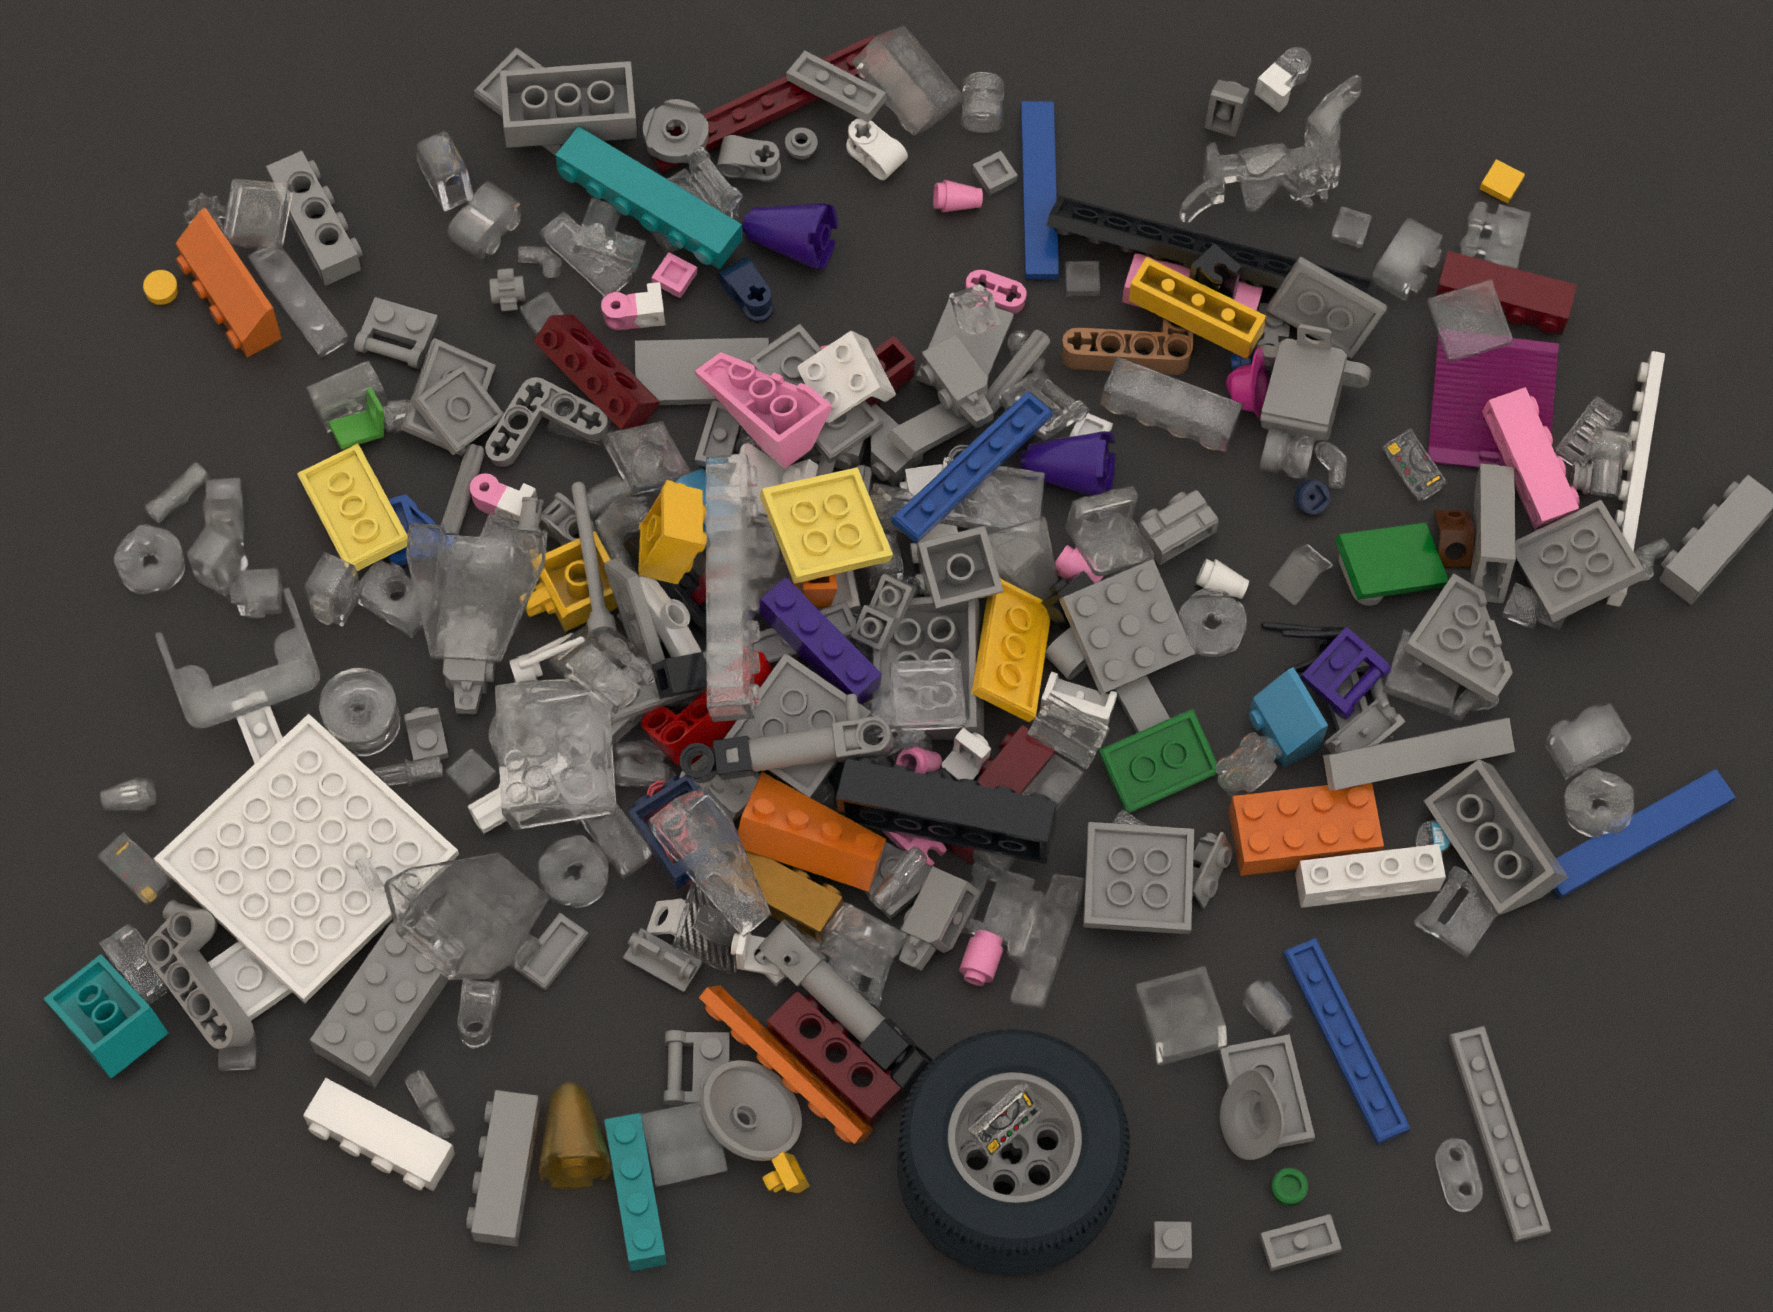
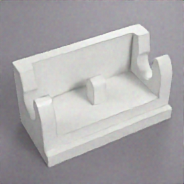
(1083, 698)

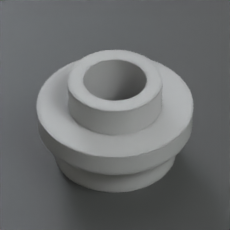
(797, 150)

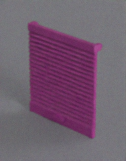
(1464, 387)

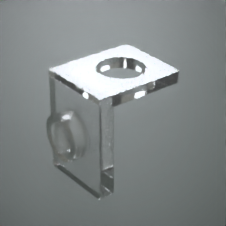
(1299, 573)

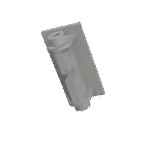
(1213, 855)
(661, 959)

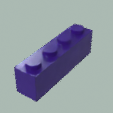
(819, 641)

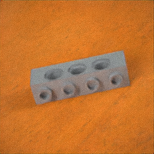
(330, 261)

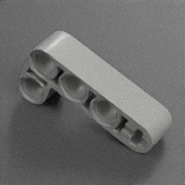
(225, 1021)

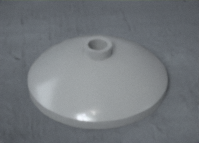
(750, 1110)

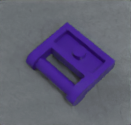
(1337, 664)

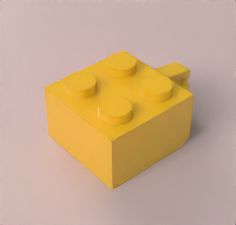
(672, 533)
(565, 587)

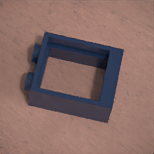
(646, 808)

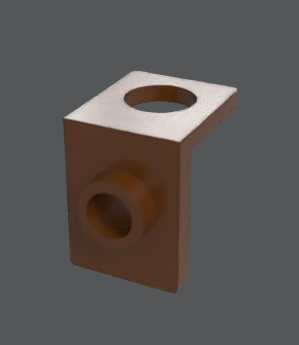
(1452, 528)

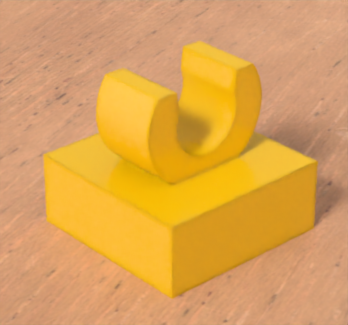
(787, 1175)

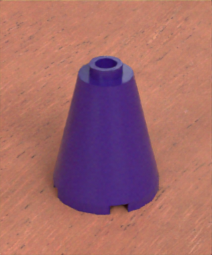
(794, 231)
(1074, 462)

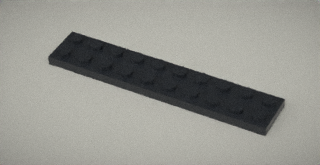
(1175, 243)

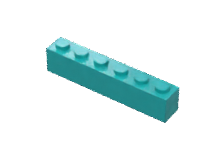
(648, 198)

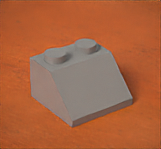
(959, 567)

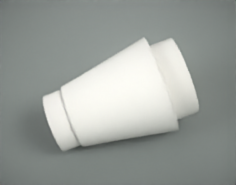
(1219, 576)

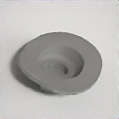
(1252, 1116)

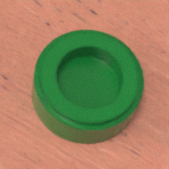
(1289, 1187)

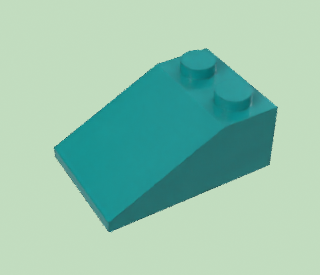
(106, 1016)

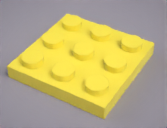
(826, 525)

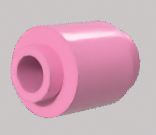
(981, 958)

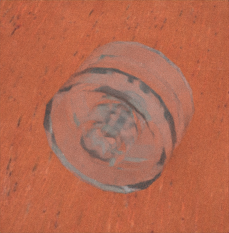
(360, 710)

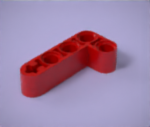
(693, 724)

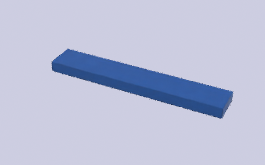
(1039, 189)
(971, 467)
(1644, 831)
(1346, 1041)

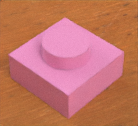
(674, 275)

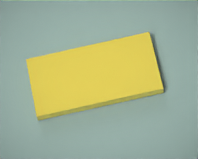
(354, 508)

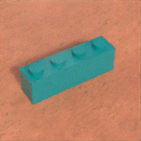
(635, 1192)

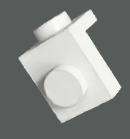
(968, 755)

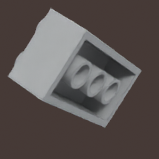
(551, 102)
(378, 1009)

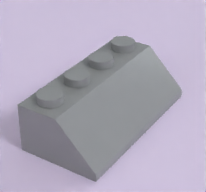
(1495, 838)

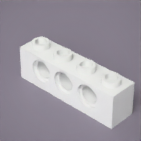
(1370, 875)

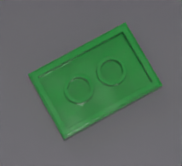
(1391, 561)
(1158, 761)

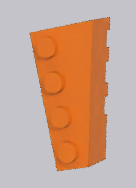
(808, 835)

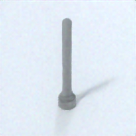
(600, 617)

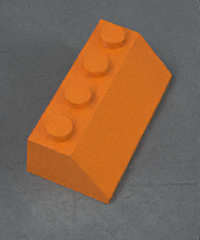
(227, 286)

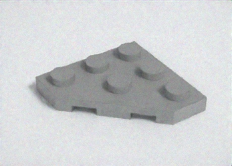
(1462, 640)

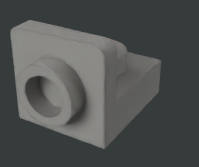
(426, 733)

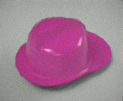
(1250, 384)

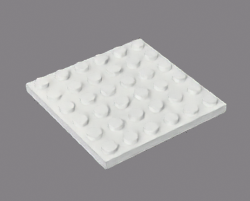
(282, 854)

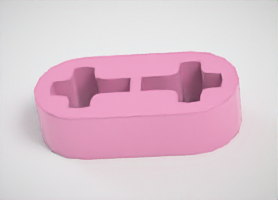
(1000, 288)

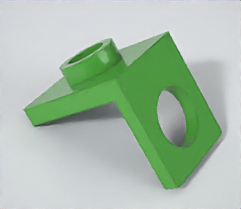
(360, 426)

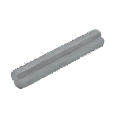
(1018, 366)
(461, 493)

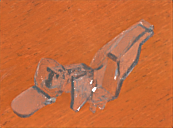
(1265, 167)

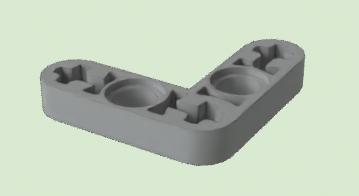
(545, 408)

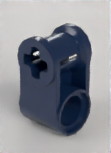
(748, 290)

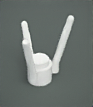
(528, 666)

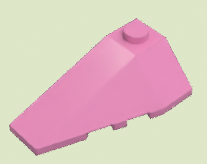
(772, 411)

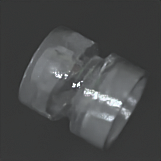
(982, 102)
(1287, 453)

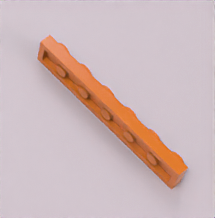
(795, 1073)

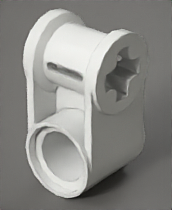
(874, 148)

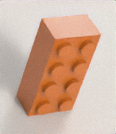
(1301, 824)

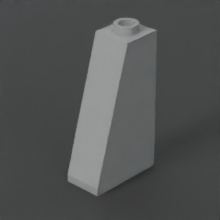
(1494, 531)

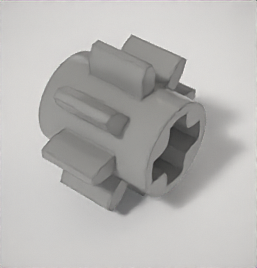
(507, 289)

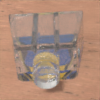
(439, 162)

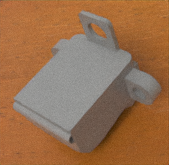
(1307, 383)

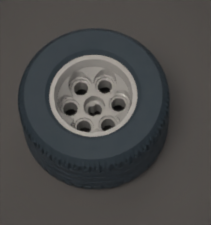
(1034, 1223)

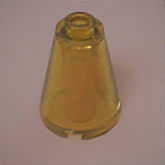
(573, 1141)

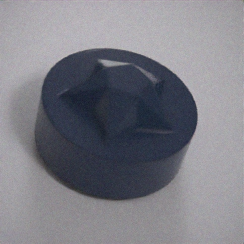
(1312, 496)

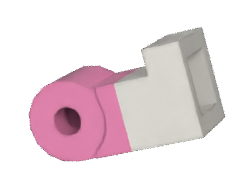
(635, 309)
(498, 498)

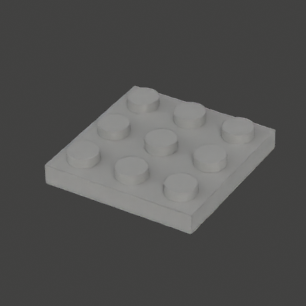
(1577, 561)
(1126, 626)
(795, 702)
(1138, 878)

